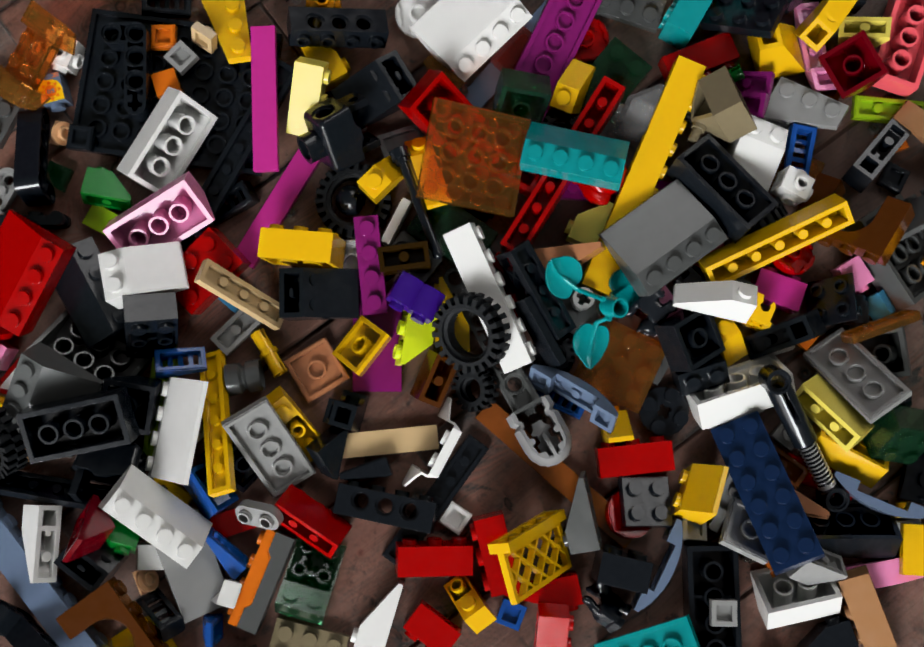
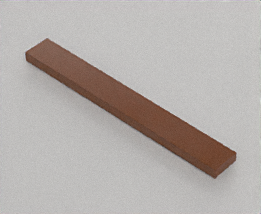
(559, 475)

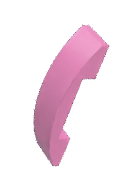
(814, 69)
(885, 572)

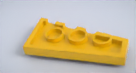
(232, 28)

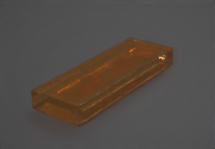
(880, 326)

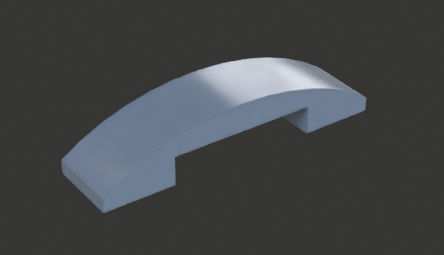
(577, 391)
(850, 484)
(674, 536)

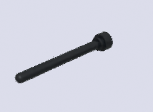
(401, 157)

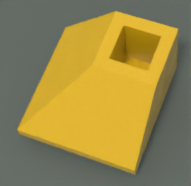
(778, 54)

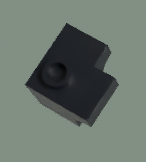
(346, 411)

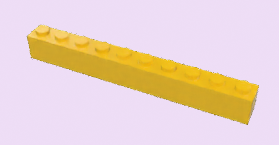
(649, 160)

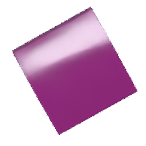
(756, 90)

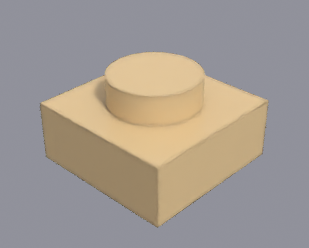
(204, 37)

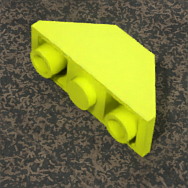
(412, 339)

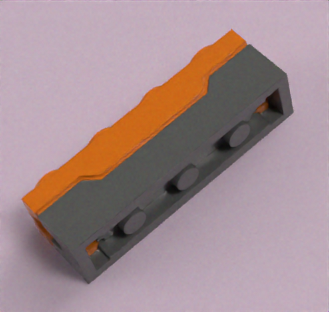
(262, 579)

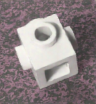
(68, 63)
(793, 186)

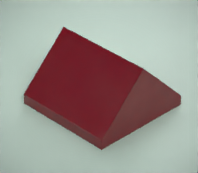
(853, 65)
(89, 532)

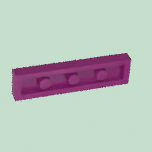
(371, 281)

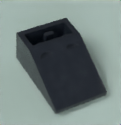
(383, 83)
(318, 293)
(150, 323)
(93, 568)

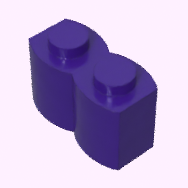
(415, 298)

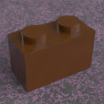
(433, 379)

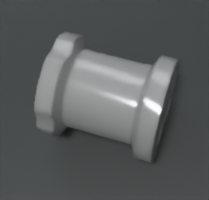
(574, 301)

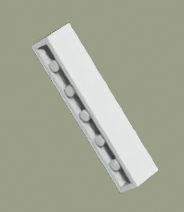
(480, 276)

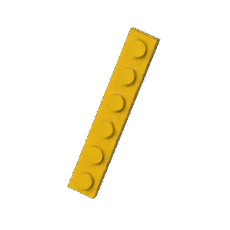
(216, 440)

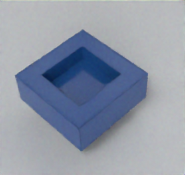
(510, 615)

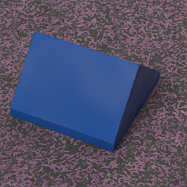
(198, 491)

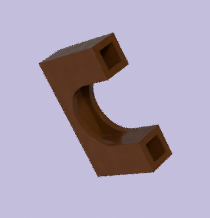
(876, 240)
(113, 603)

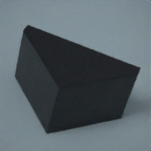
(328, 451)

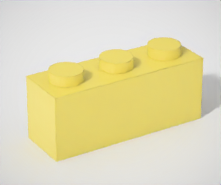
(307, 90)
(833, 413)

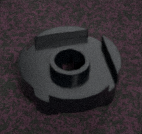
(676, 417)

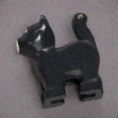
(653, 309)
(610, 606)

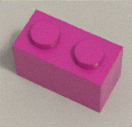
(783, 290)

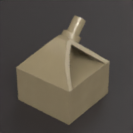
(719, 108)

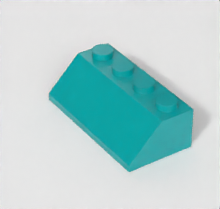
(574, 156)

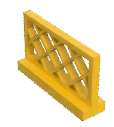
(527, 536)

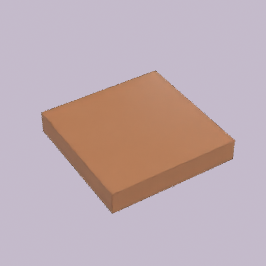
(316, 370)

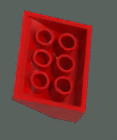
(29, 271)

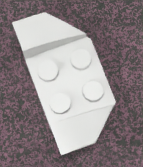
(438, 459)

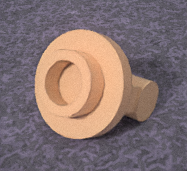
(59, 133)
(146, 580)

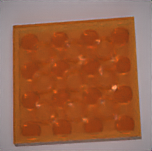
(472, 158)

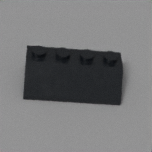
(722, 187)
(84, 297)
(858, 532)

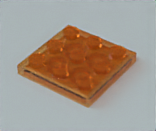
(625, 367)

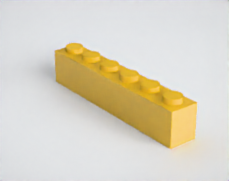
(777, 239)

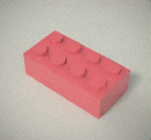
(905, 50)

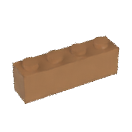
(865, 609)

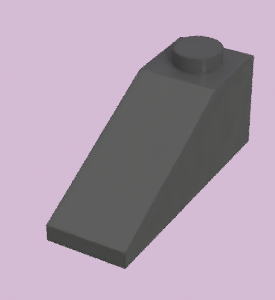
(582, 527)

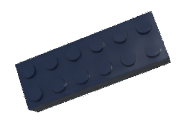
(767, 493)

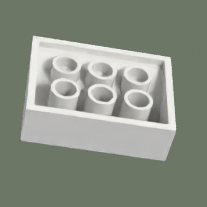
(468, 31)
(177, 430)

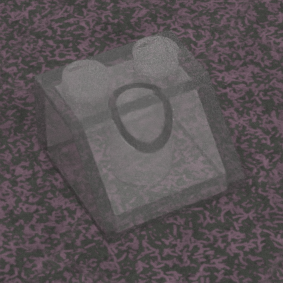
(635, 114)

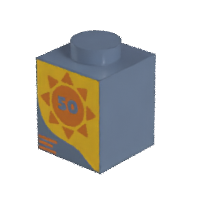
(57, 88)

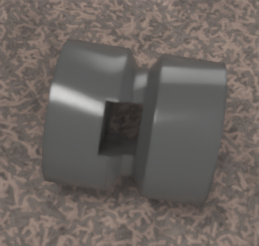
(240, 377)

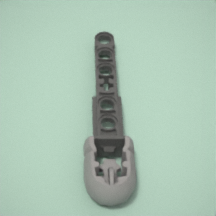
(524, 402)

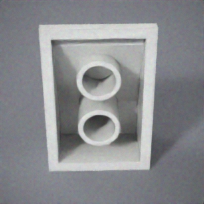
(760, 151)
(142, 271)

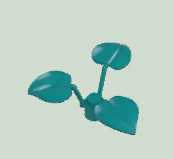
(590, 340)

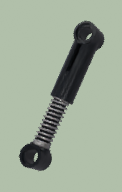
(802, 436)

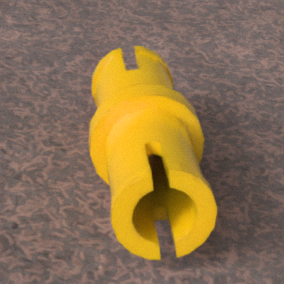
(268, 353)

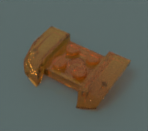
(34, 57)

